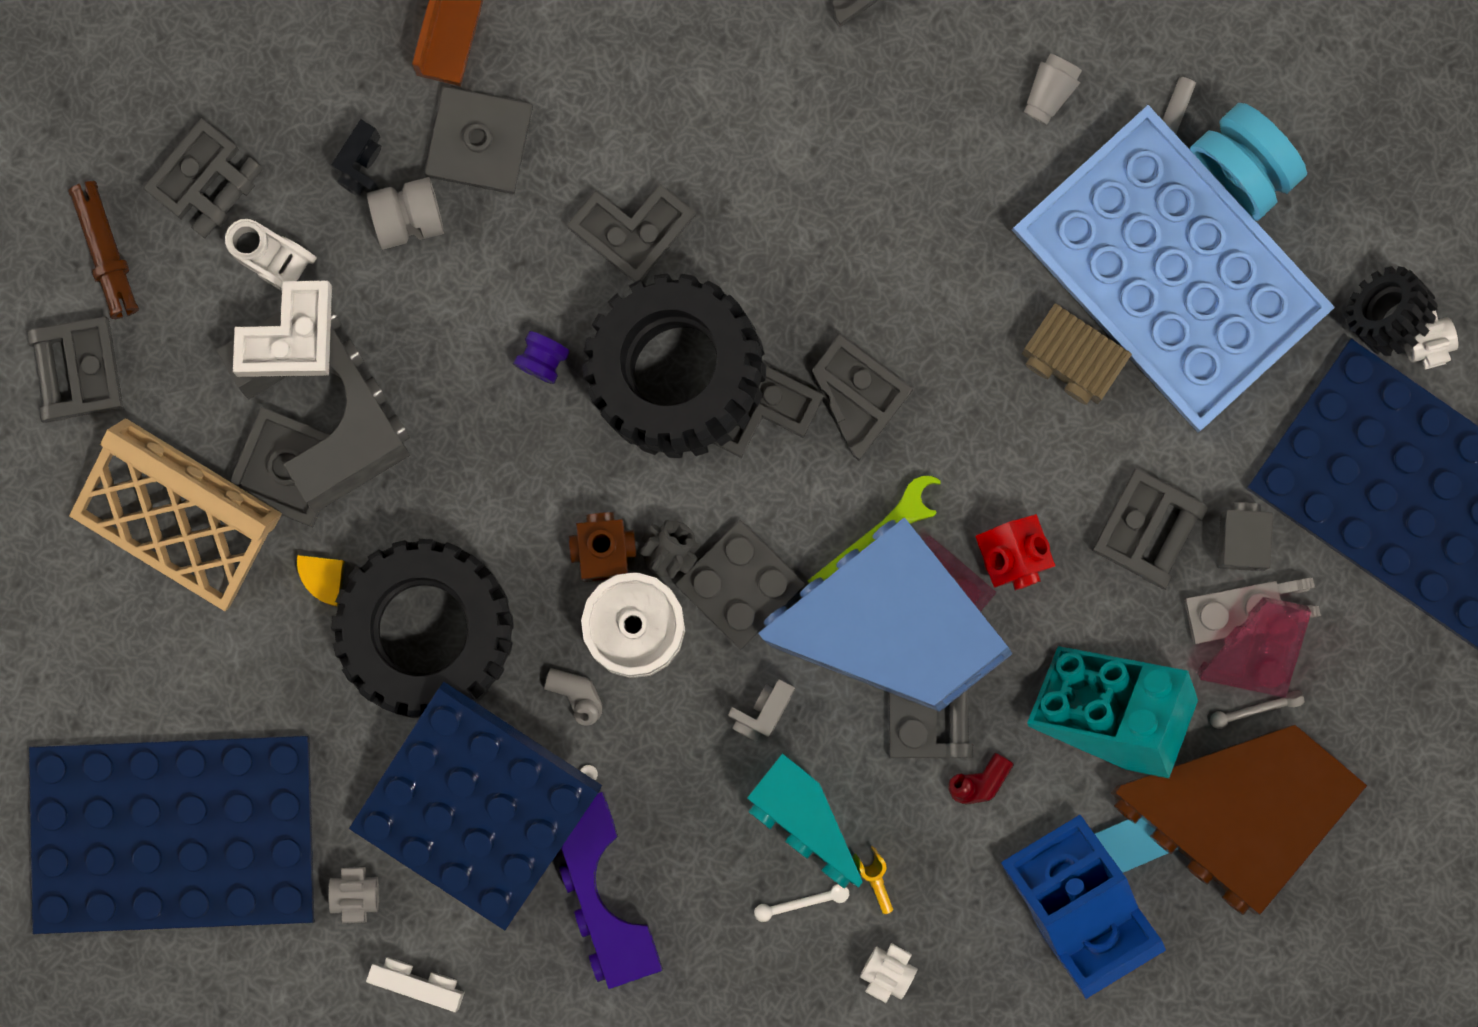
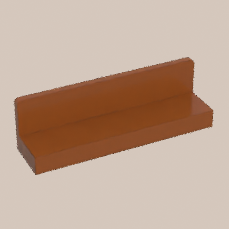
(446, 39)

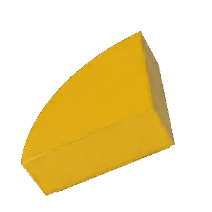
(321, 577)

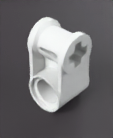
(276, 256)

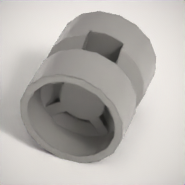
(405, 213)

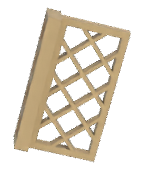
(183, 479)

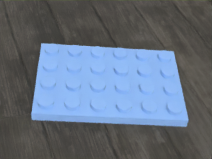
(1173, 268)

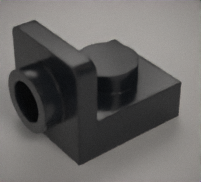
(358, 151)

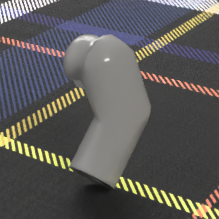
(580, 693)

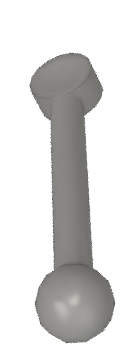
(1220, 720)

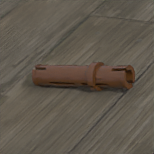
(108, 265)

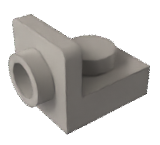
(770, 704)

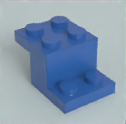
(1083, 906)

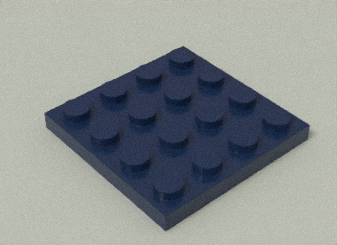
(475, 806)

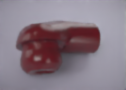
(980, 786)

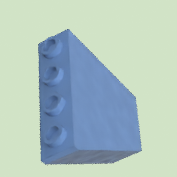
(891, 622)

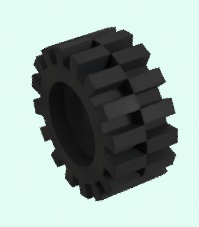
(1404, 323)

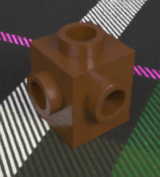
(605, 565)

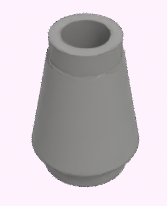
(1051, 88)

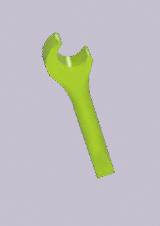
(909, 507)

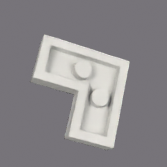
(297, 345)

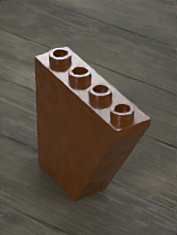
(1245, 811)

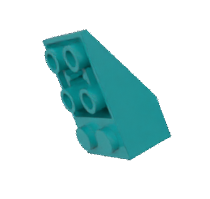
(1116, 709)
(800, 807)

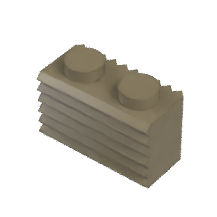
(1075, 355)

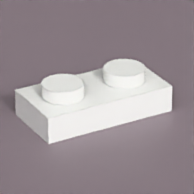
(397, 977)

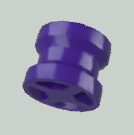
(541, 357)

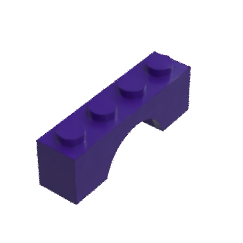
(622, 948)

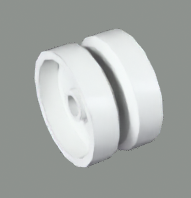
(605, 626)

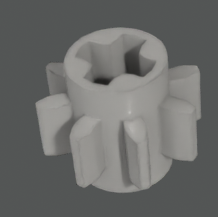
(354, 895)

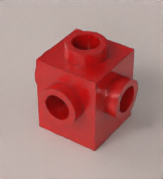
(1016, 552)

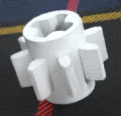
(1436, 345)
(888, 973)

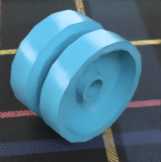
(1251, 159)

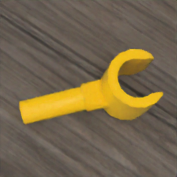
(874, 874)

